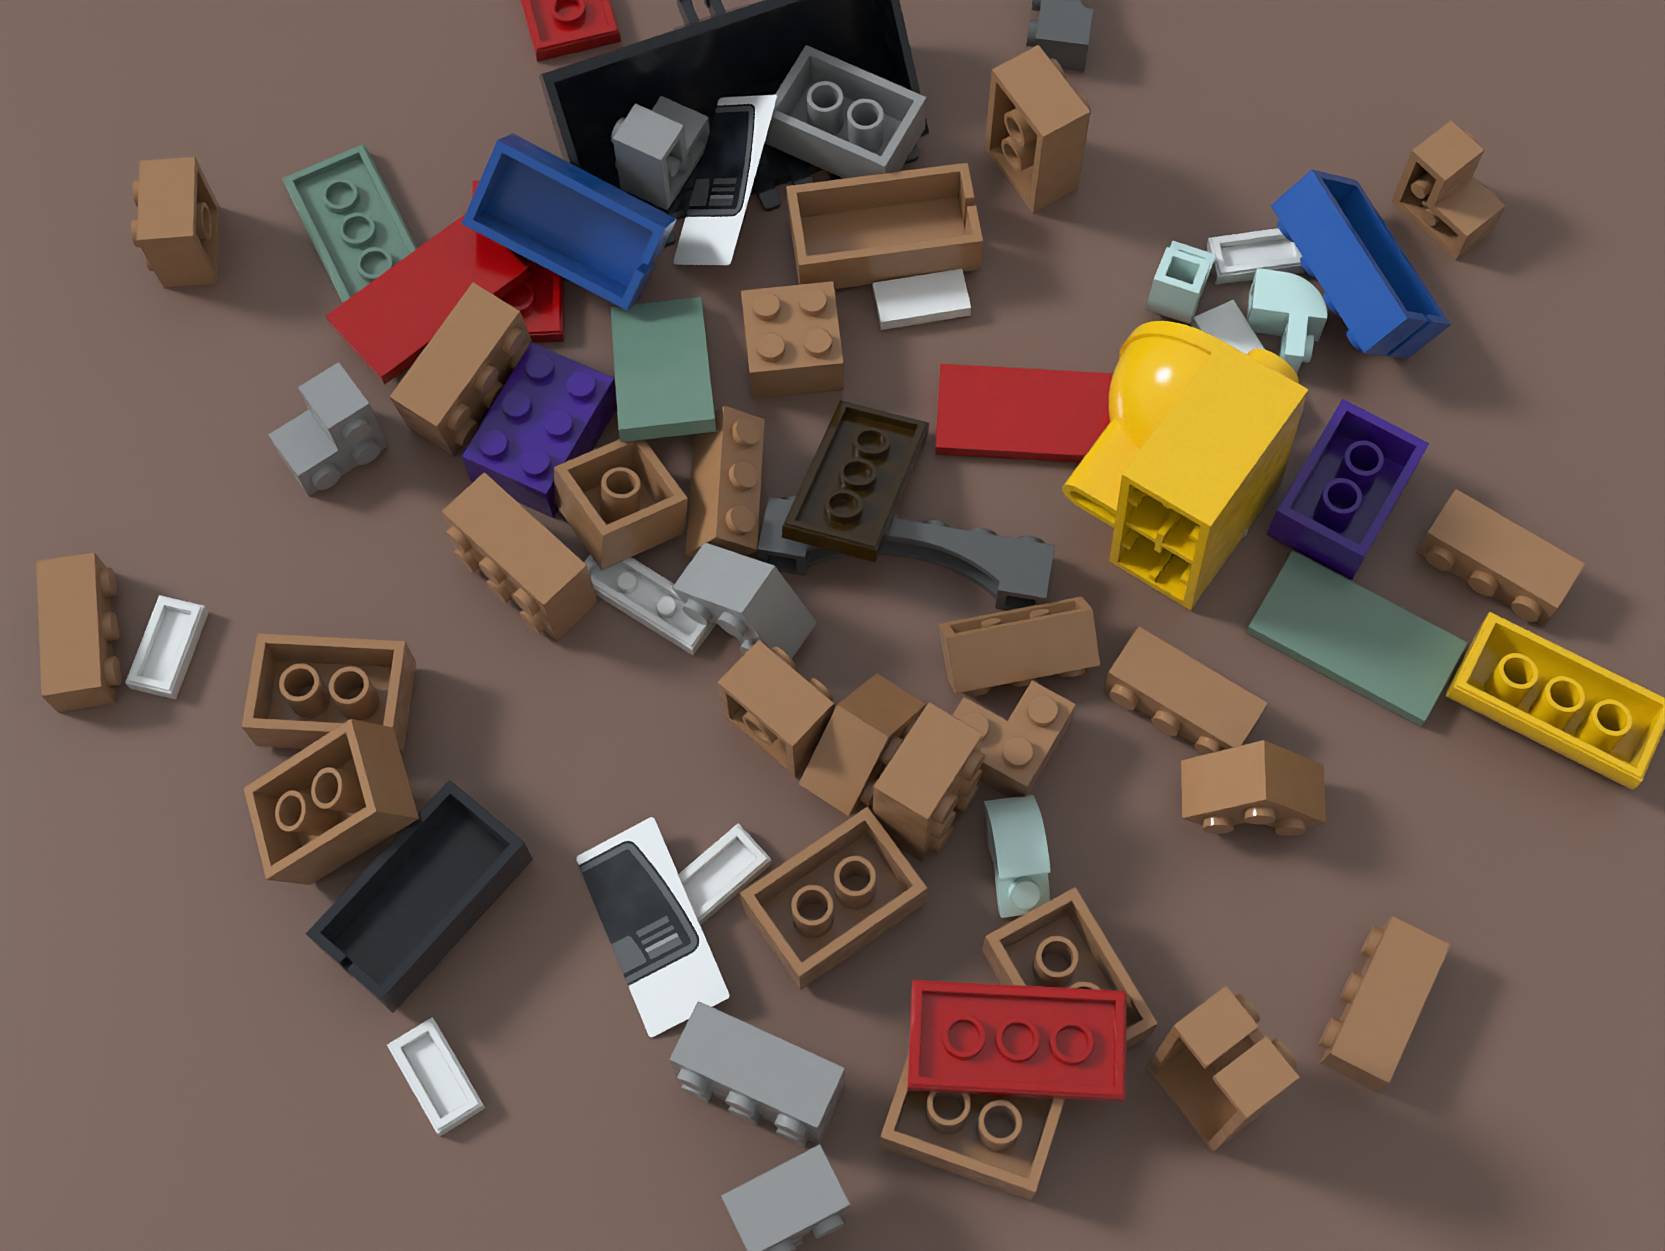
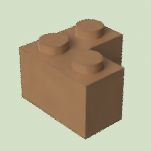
(1444, 194)
(860, 742)
(1023, 745)
(1254, 786)

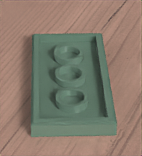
(350, 219)
(662, 370)
(1357, 638)

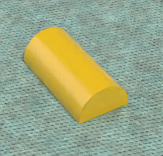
(1560, 700)

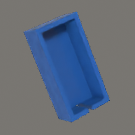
(568, 221)
(1359, 265)

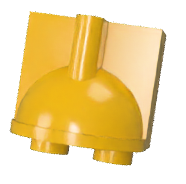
(1187, 453)

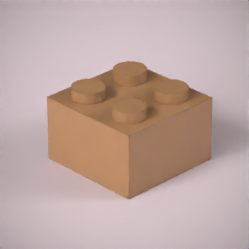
(177, 222)
(793, 340)
(619, 501)
(776, 705)

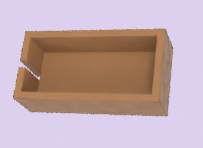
(885, 226)
(1222, 1067)

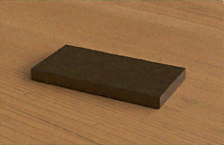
(856, 481)

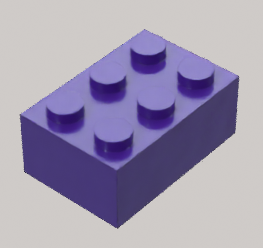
(540, 420)
(1347, 489)

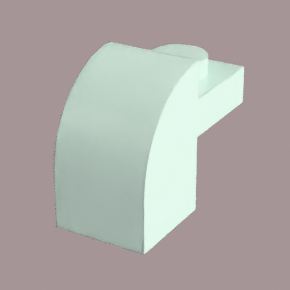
(1180, 282)
(1287, 308)
(1018, 853)

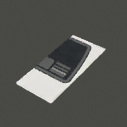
(725, 180)
(652, 926)

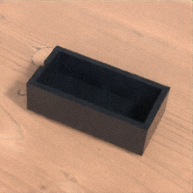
(420, 896)

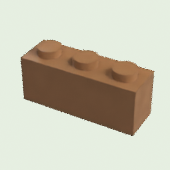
(726, 484)
(1500, 558)
(77, 632)
(1019, 646)
(1182, 694)
(1383, 1003)

